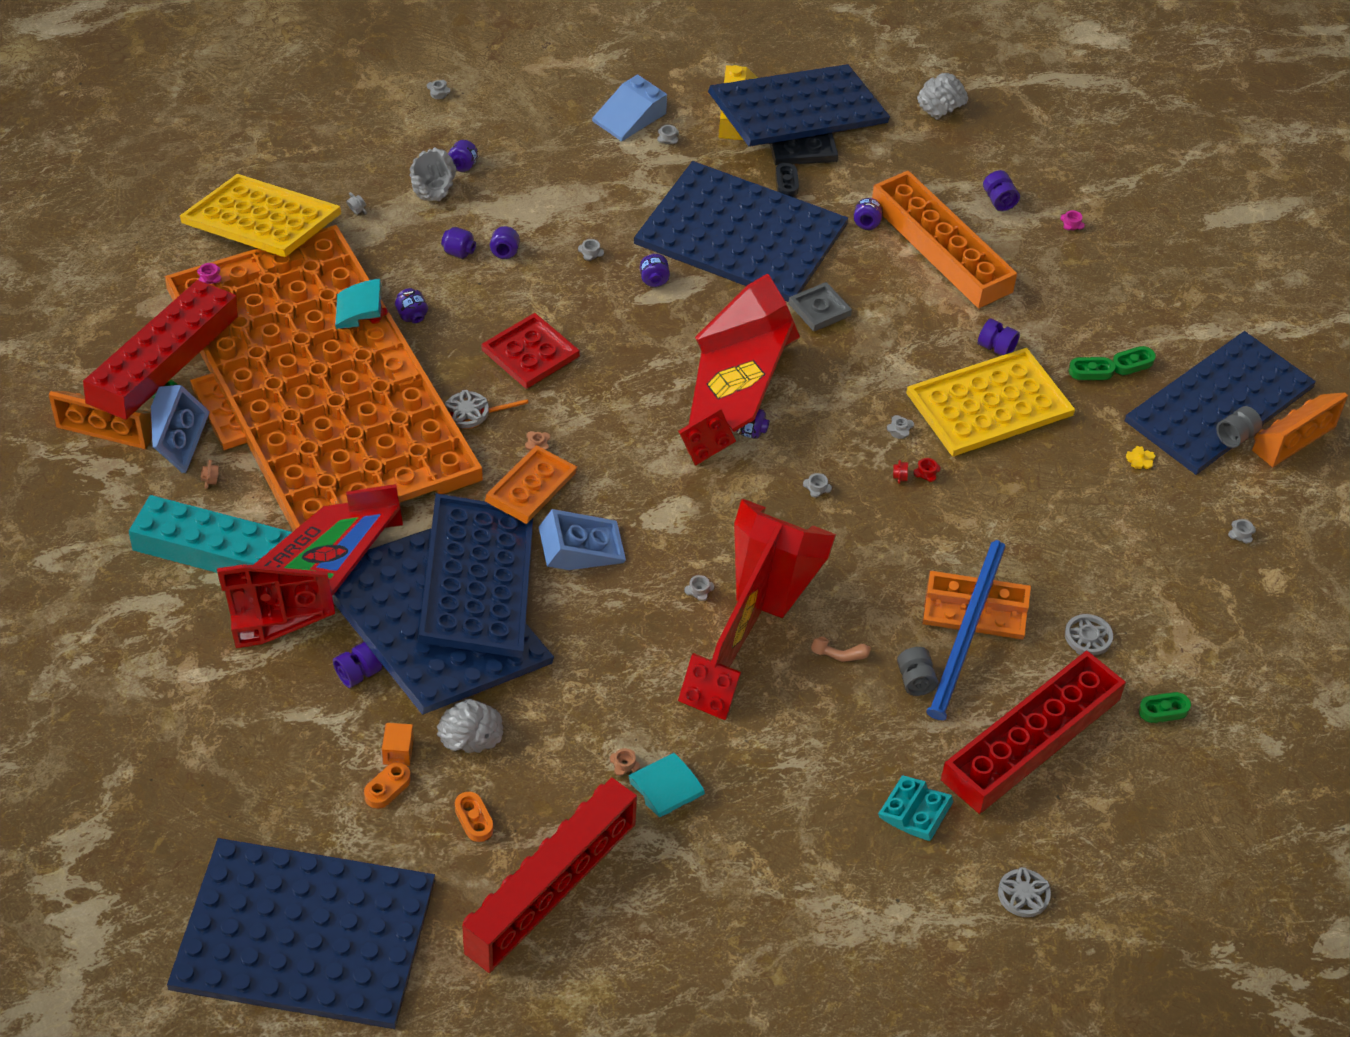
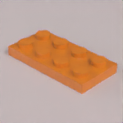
(531, 484)

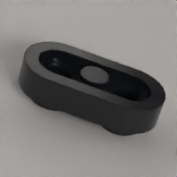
(787, 179)

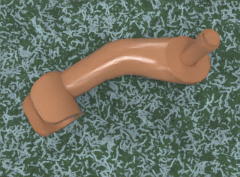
(821, 647)

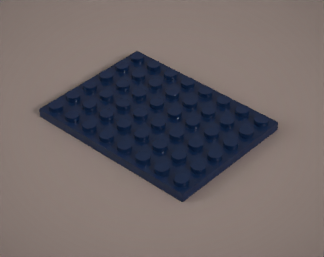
(741, 230)
(385, 606)
(303, 933)

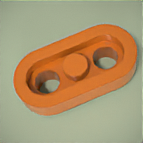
(390, 785)
(474, 819)

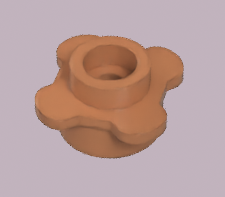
(537, 438)
(209, 474)
(624, 755)

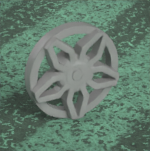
(467, 408)
(1088, 634)
(1024, 892)

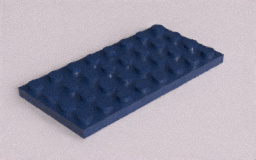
(798, 104)
(1187, 411)
(476, 578)

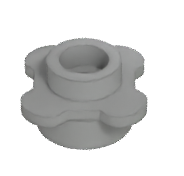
(438, 89)
(668, 134)
(356, 204)
(591, 249)
(900, 427)
(817, 484)
(1242, 531)
(703, 584)

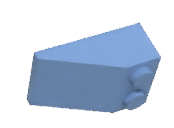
(631, 108)
(177, 424)
(580, 541)

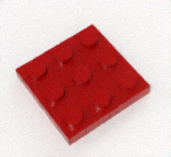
(530, 350)

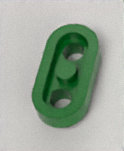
(1134, 360)
(1091, 368)
(1163, 707)

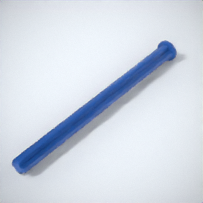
(966, 631)

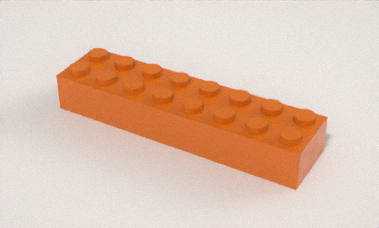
(944, 239)

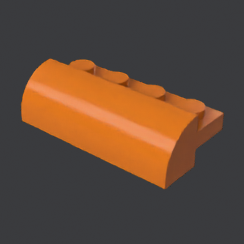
(1002, 614)

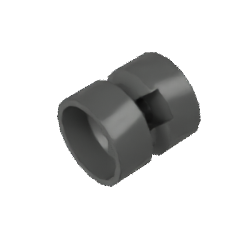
(1239, 426)
(917, 671)

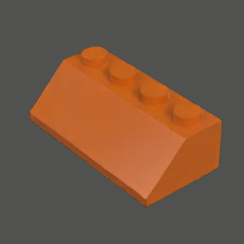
(75, 415)
(1299, 428)

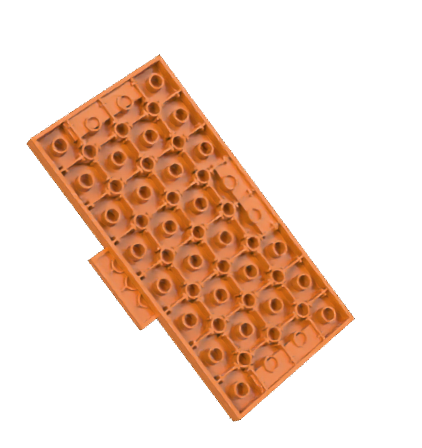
(317, 400)

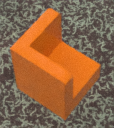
(397, 743)

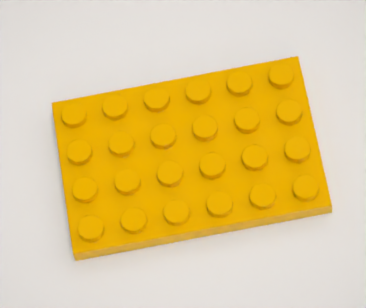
(261, 215)
(990, 401)

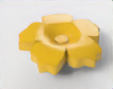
(1140, 459)

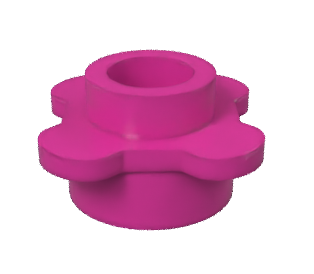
(1072, 220)
(209, 273)

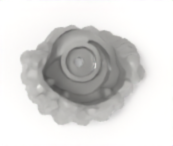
(942, 95)
(432, 174)
(470, 727)

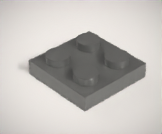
(820, 306)

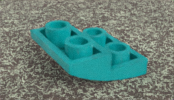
(358, 303)
(666, 784)
(916, 808)

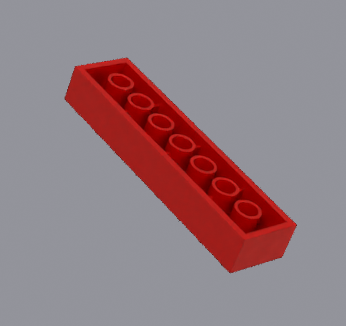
(160, 349)
(1032, 732)
(549, 874)

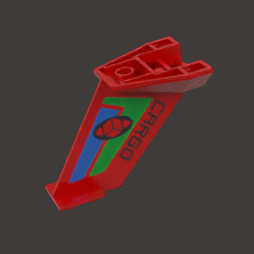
(302, 572)

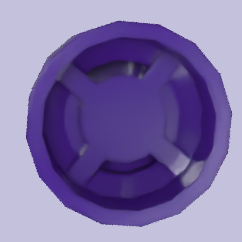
(1001, 190)
(995, 336)
(355, 665)

